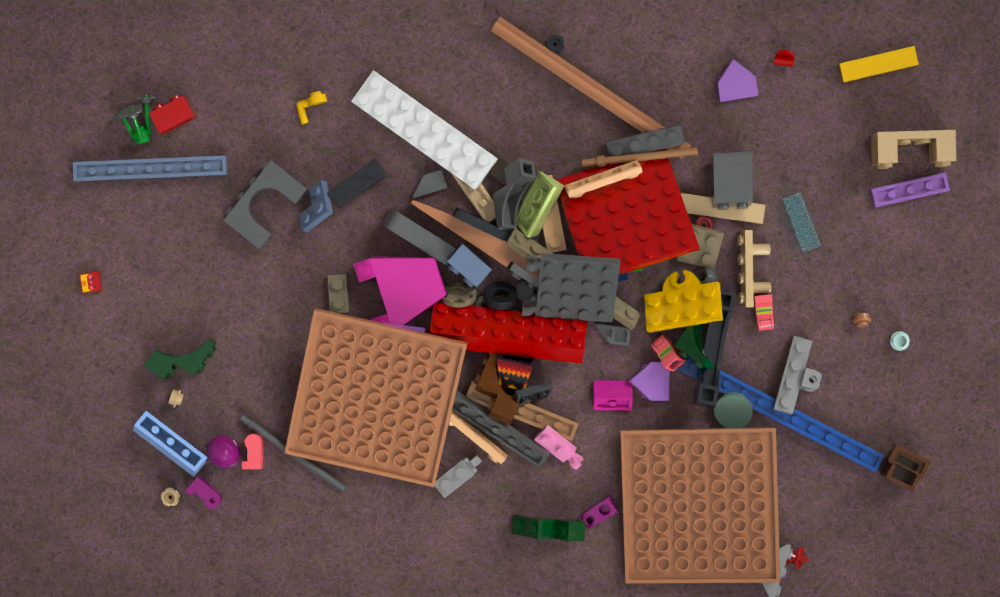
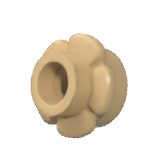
(176, 398)
(165, 497)

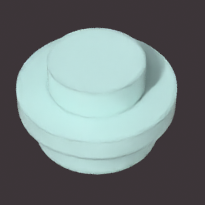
(899, 340)

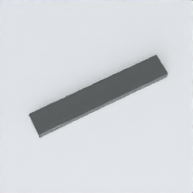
(503, 433)

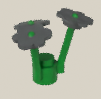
(138, 133)

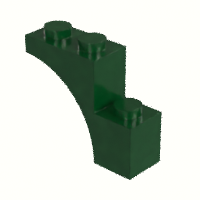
(690, 346)
(164, 364)
(548, 528)

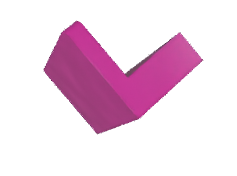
(612, 395)

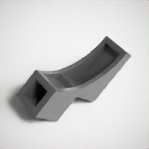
(507, 199)

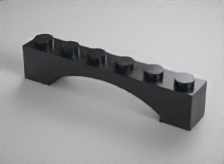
(708, 380)

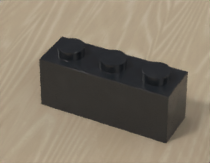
(357, 183)

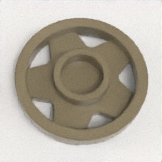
(458, 295)

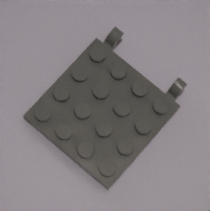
(574, 287)

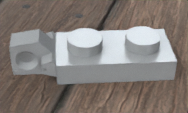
(457, 475)

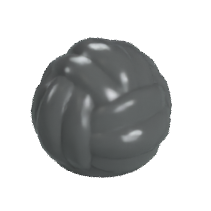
(707, 275)

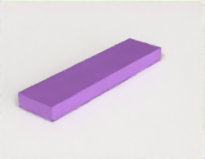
(909, 190)

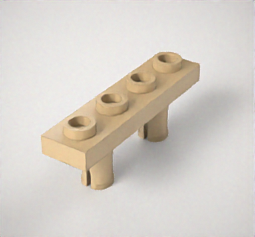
(745, 259)

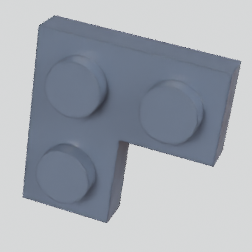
(319, 208)

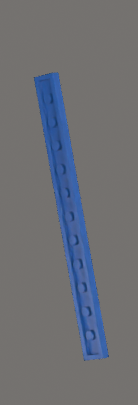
(797, 421)

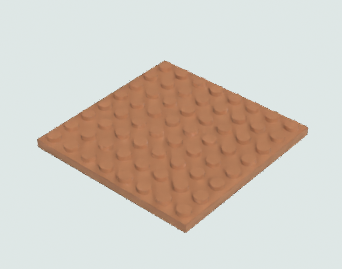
(375, 397)
(700, 505)

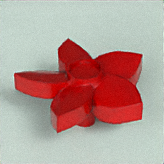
(797, 558)

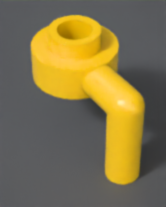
(315, 99)

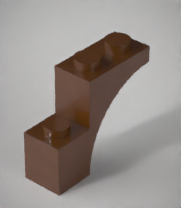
(503, 408)

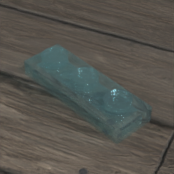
(801, 222)

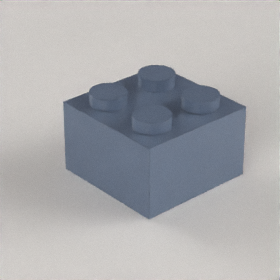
(469, 266)

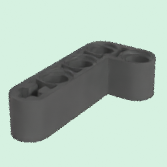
(418, 236)

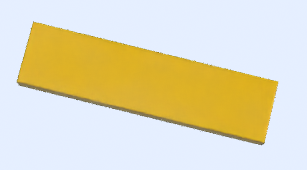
(878, 64)

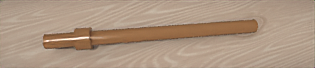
(602, 161)

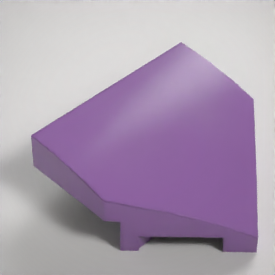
(736, 83)
(652, 381)

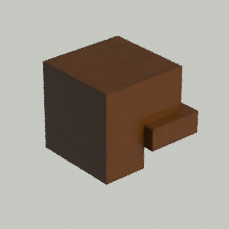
(905, 467)

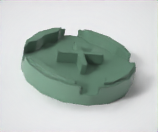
(733, 410)

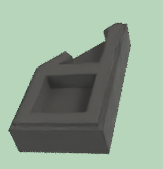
(431, 183)
(615, 334)

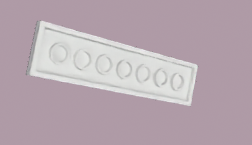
(424, 130)

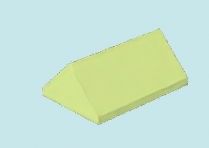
(538, 204)

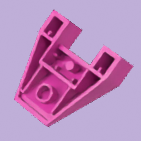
(406, 285)

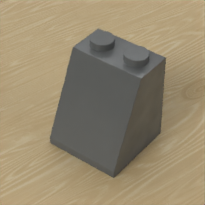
(731, 180)

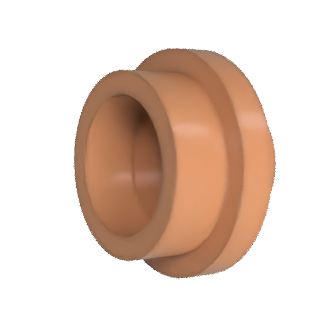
(861, 319)

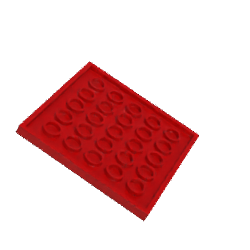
(632, 218)

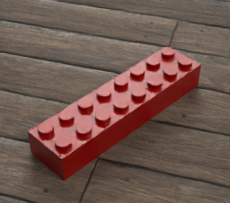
(511, 333)

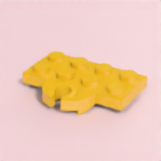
(683, 303)

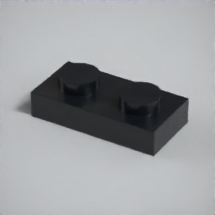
(526, 395)

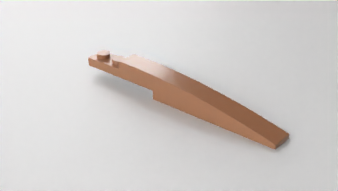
(485, 242)

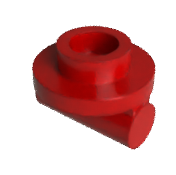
(784, 58)

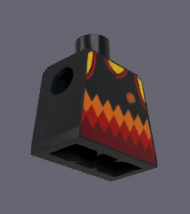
(514, 372)

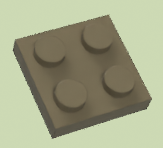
(709, 243)

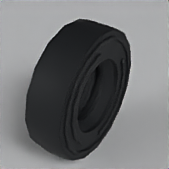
(500, 303)

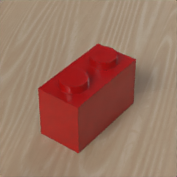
(172, 114)

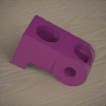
(206, 492)
(599, 512)

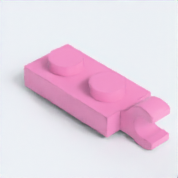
(558, 446)

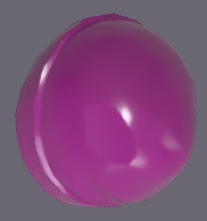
(223, 451)

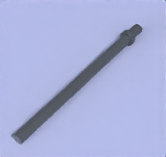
(252, 425)

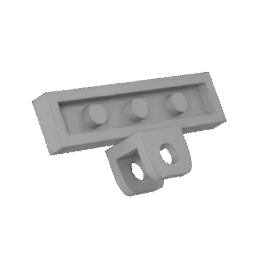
(796, 376)

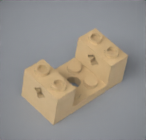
(941, 146)

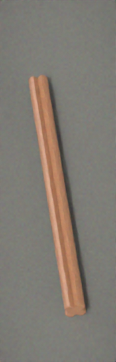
(577, 78)

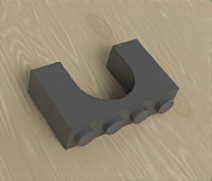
(241, 216)

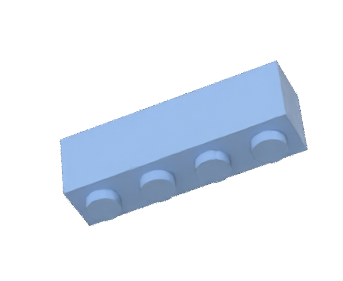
(170, 443)

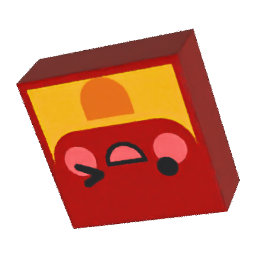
(90, 282)

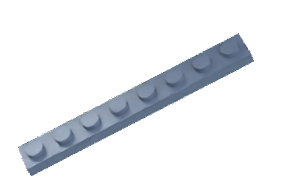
(150, 168)

